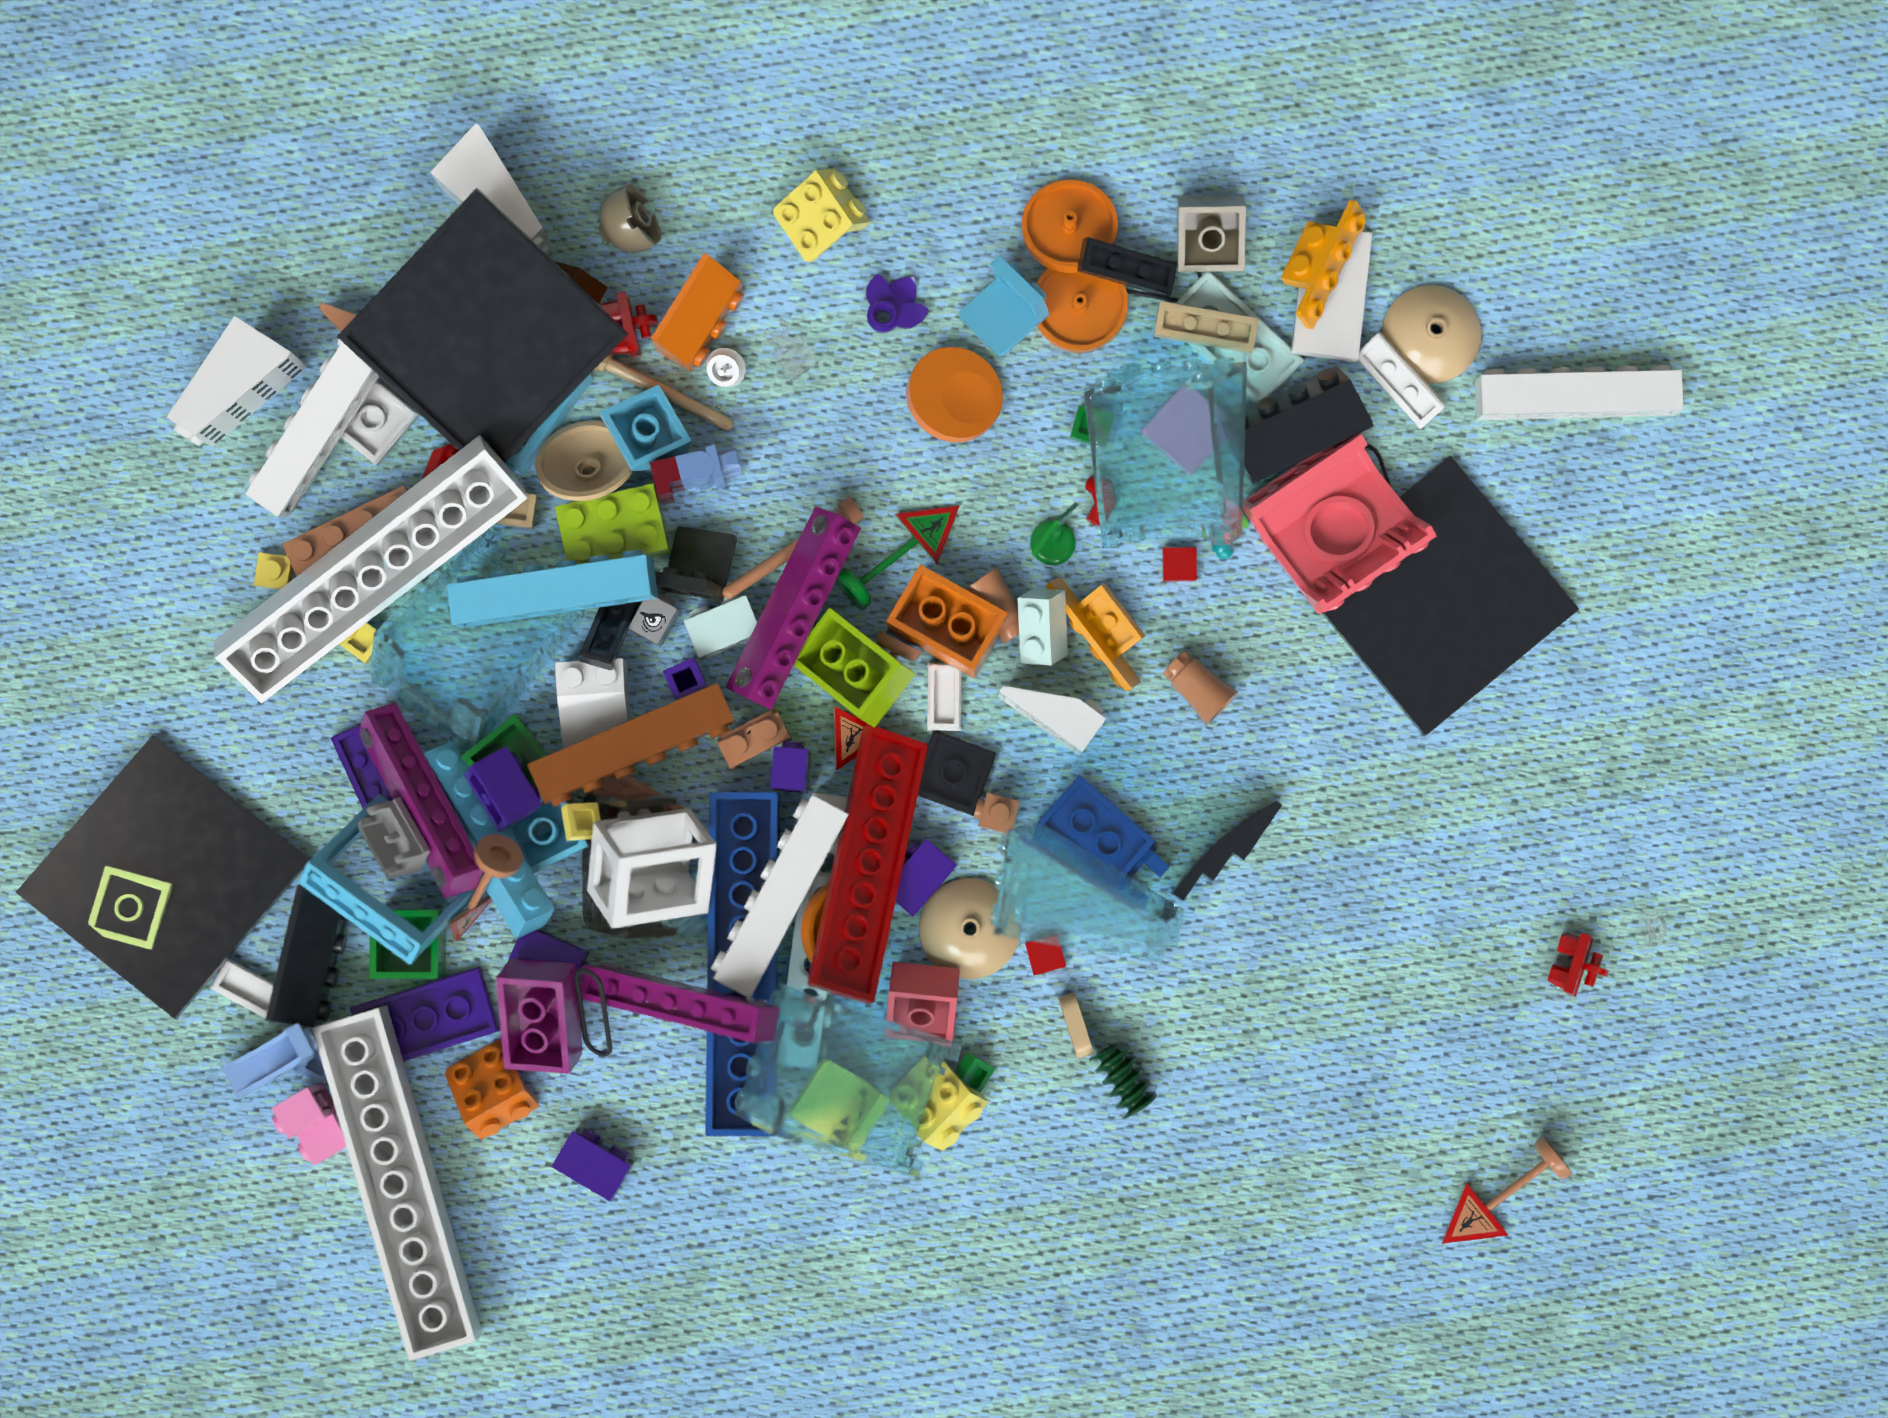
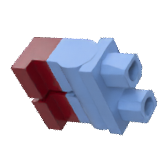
(694, 470)

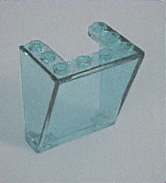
(1169, 451)
(470, 674)
(1076, 900)
(843, 1080)

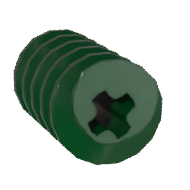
(1124, 1078)

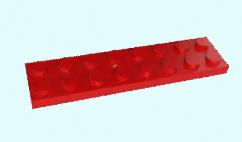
(867, 865)

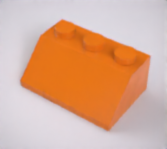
(698, 314)
(946, 621)

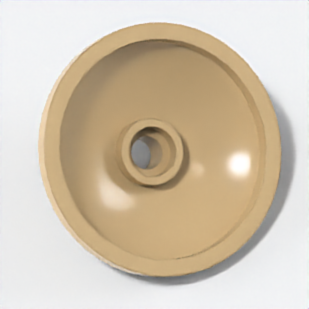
(1433, 355)
(581, 462)
(943, 931)

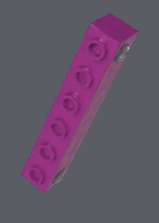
(793, 607)
(412, 779)
(682, 1003)

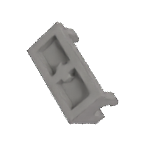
(394, 839)

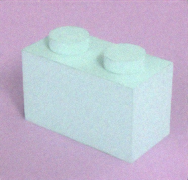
(1042, 626)
(721, 627)

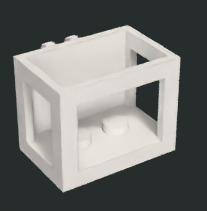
(644, 867)

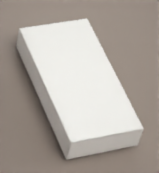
(944, 698)
(244, 987)

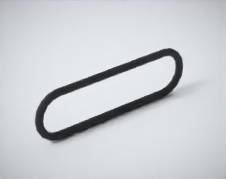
(604, 1012)

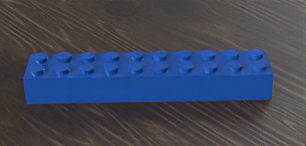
(745, 839)

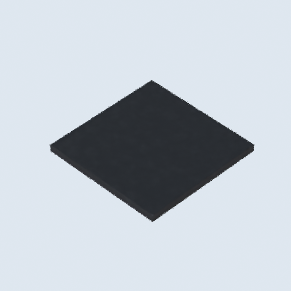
(482, 330)
(1454, 609)
(178, 829)

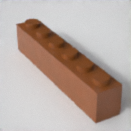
(631, 744)

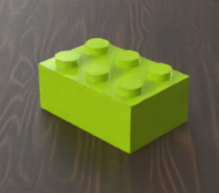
(614, 525)
(852, 668)

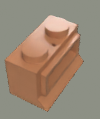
(753, 738)

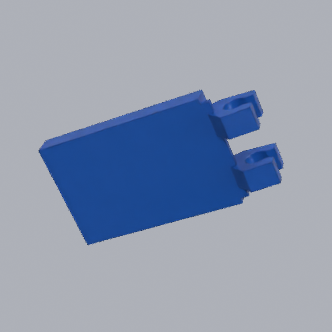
(1102, 829)

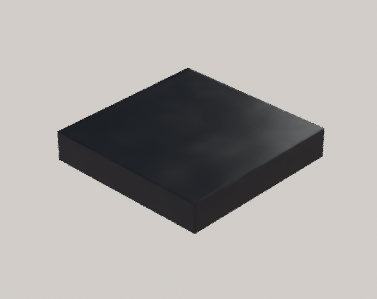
(955, 772)

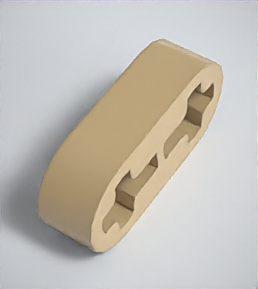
(1075, 1025)

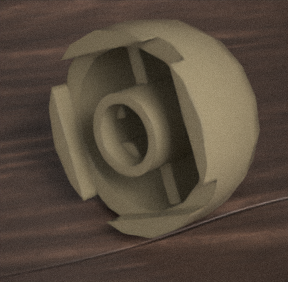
(627, 221)

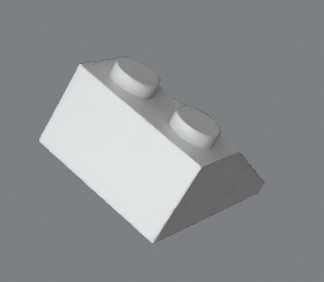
(590, 699)
(1060, 716)

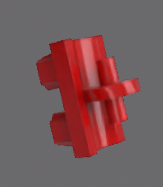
(621, 310)
(1571, 978)

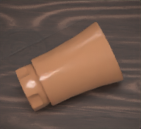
(995, 591)
(1199, 686)

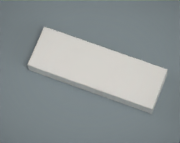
(1400, 380)

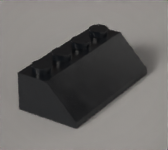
(1301, 423)
(307, 962)

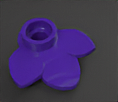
(897, 301)

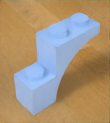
(270, 1060)

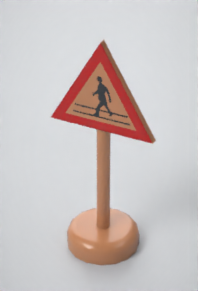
(849, 727)
(496, 857)
(1475, 1221)

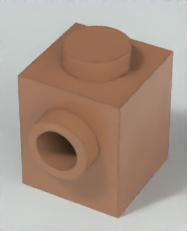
(996, 813)

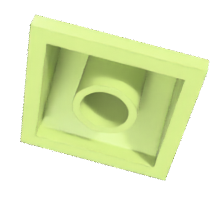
(160, 909)

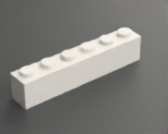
(1578, 393)
(312, 432)
(780, 896)

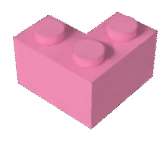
(313, 1120)

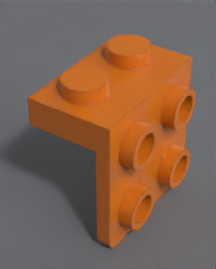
(489, 1093)

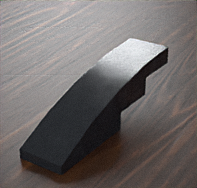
(1236, 842)

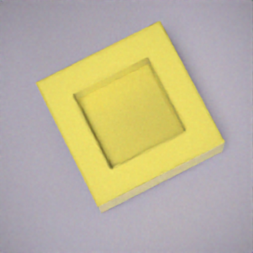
(272, 571)
(360, 643)
(579, 820)

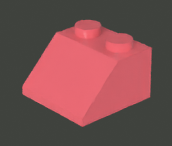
(924, 997)

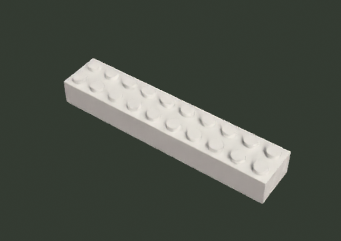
(369, 569)
(397, 1183)

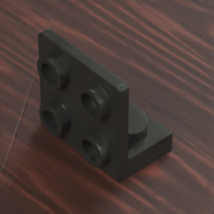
(698, 563)

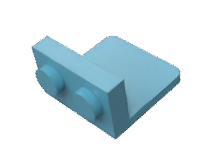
(1005, 308)

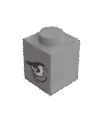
(655, 619)

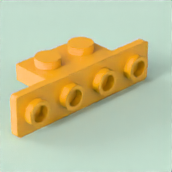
(1320, 259)
(1106, 629)

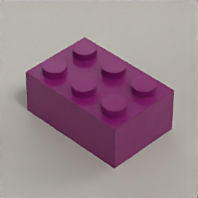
(539, 1016)

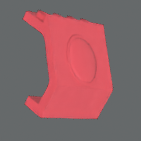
(1335, 523)

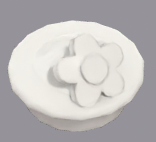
(725, 367)

